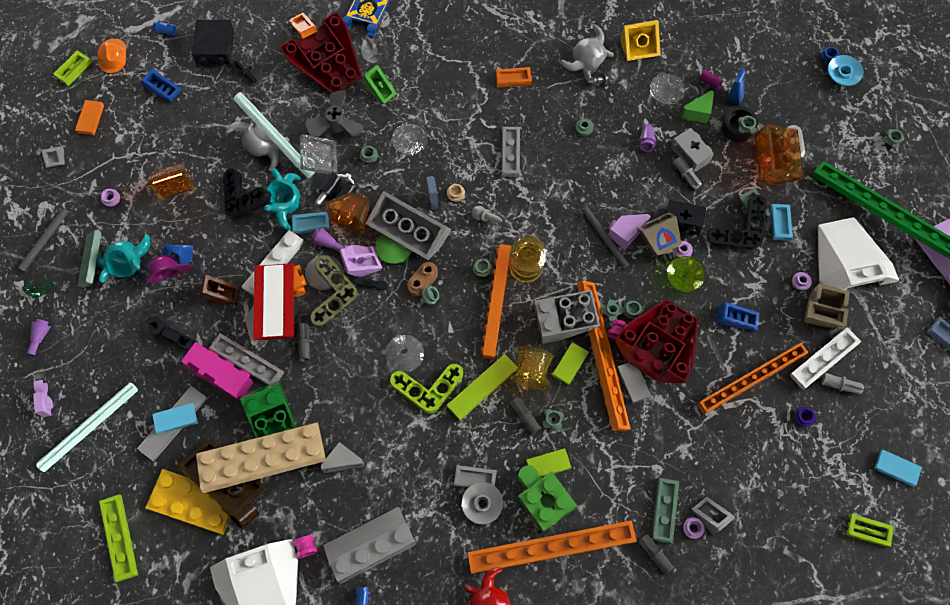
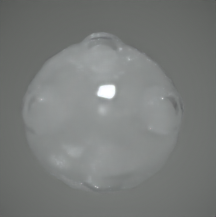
(667, 88)

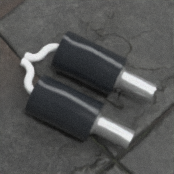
(331, 186)

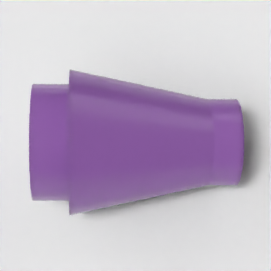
(647, 139)

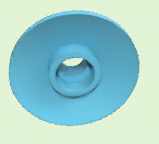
(849, 66)

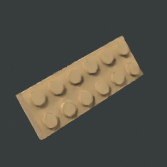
(260, 457)

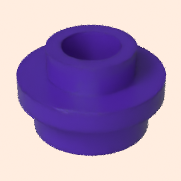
(806, 411)

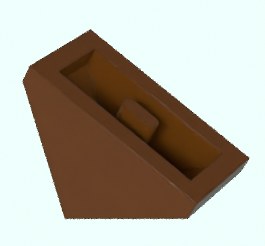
(218, 291)

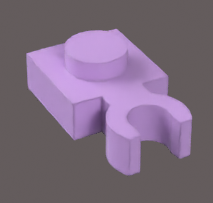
(42, 402)

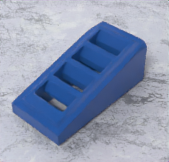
(154, 75)
(738, 89)
(725, 317)

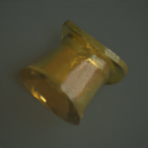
(527, 259)
(532, 368)

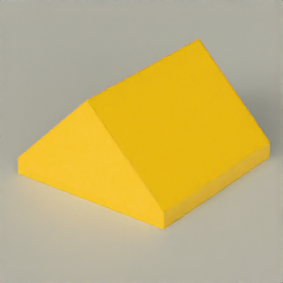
(641, 40)

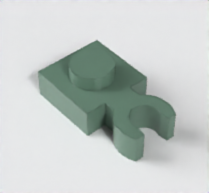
(746, 197)

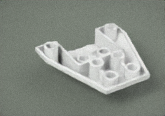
(851, 256)
(259, 576)

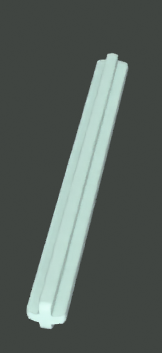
(271, 132)
(86, 427)

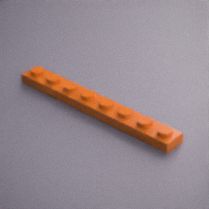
(606, 368)
(552, 547)

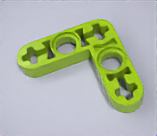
(432, 393)

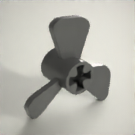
(319, 125)

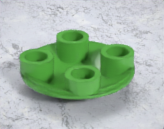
(391, 251)

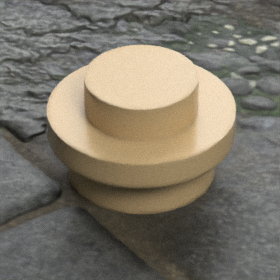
(455, 192)

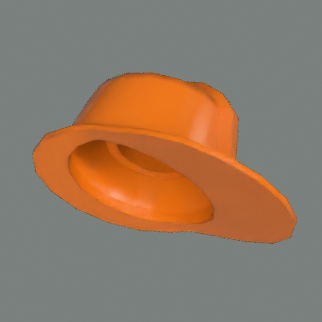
(112, 55)

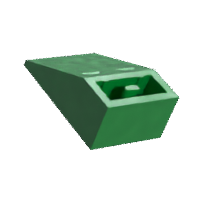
(268, 410)

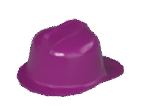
(165, 267)

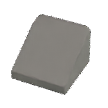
(53, 156)

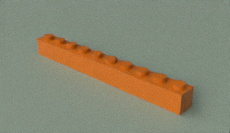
(496, 303)
(752, 378)

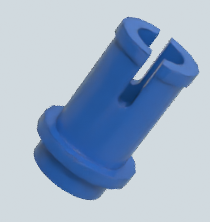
(165, 28)
(362, 595)

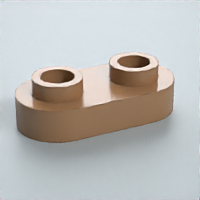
(423, 278)

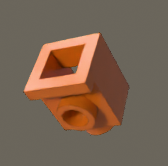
(299, 282)

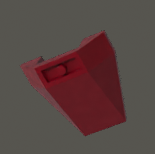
(326, 55)
(661, 342)

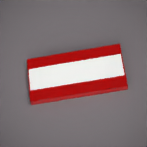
(273, 302)

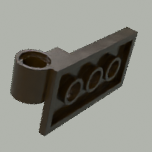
(236, 505)

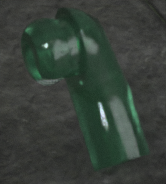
(37, 291)

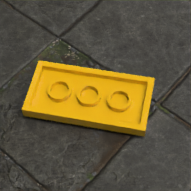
(184, 500)

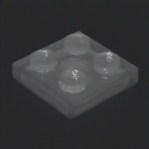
(318, 154)

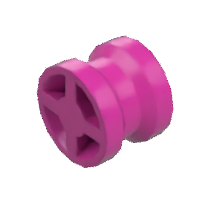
(616, 329)
(305, 546)

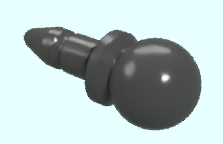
(604, 79)

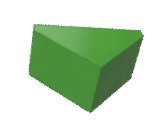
(378, 85)
(699, 109)

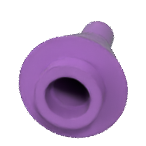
(323, 238)
(38, 332)

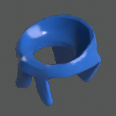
(184, 252)

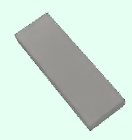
(510, 151)

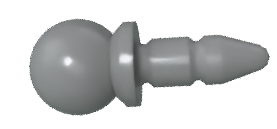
(483, 214)

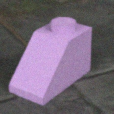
(625, 228)

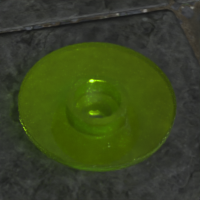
(686, 266)

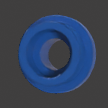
(829, 53)

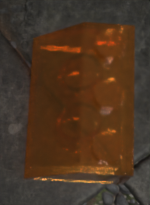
(778, 155)

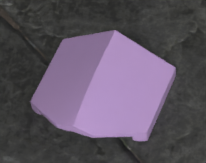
(360, 260)

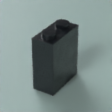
(213, 42)

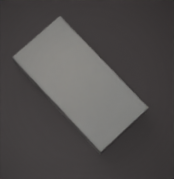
(633, 383)
(467, 476)

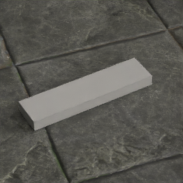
(246, 360)
(154, 443)

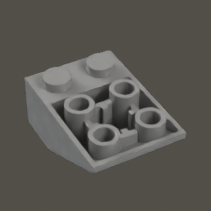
(566, 316)

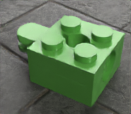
(544, 498)

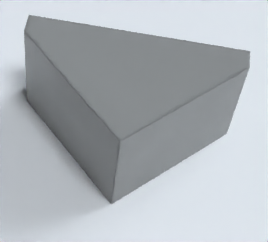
(341, 459)
(712, 515)

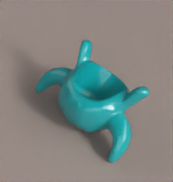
(284, 197)
(122, 258)

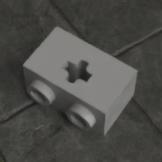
(692, 149)

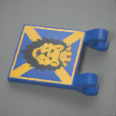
(366, 12)

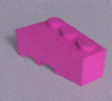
(217, 371)

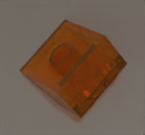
(171, 181)
(350, 211)

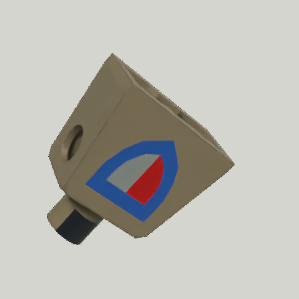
(662, 235)

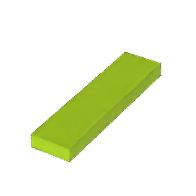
(482, 387)
(118, 538)

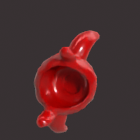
(488, 593)

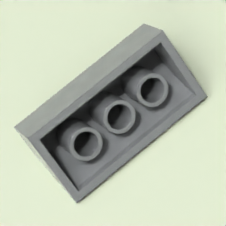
(407, 226)
(369, 545)

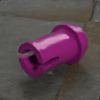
(711, 79)

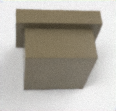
(827, 307)

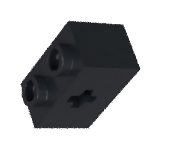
(693, 216)

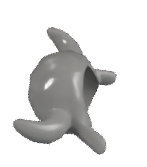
(588, 54)
(256, 141)

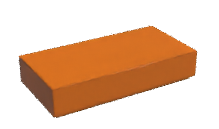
(303, 25)
(513, 77)
(89, 117)

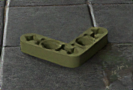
(338, 288)

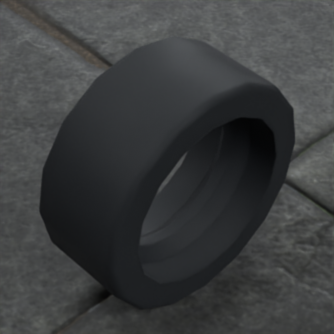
(732, 133)

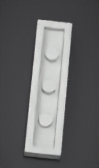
(280, 254)
(825, 358)

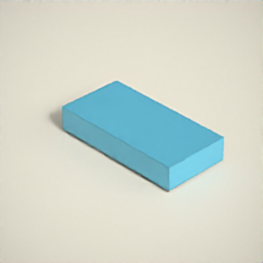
(310, 222)
(781, 222)
(175, 418)
(898, 468)

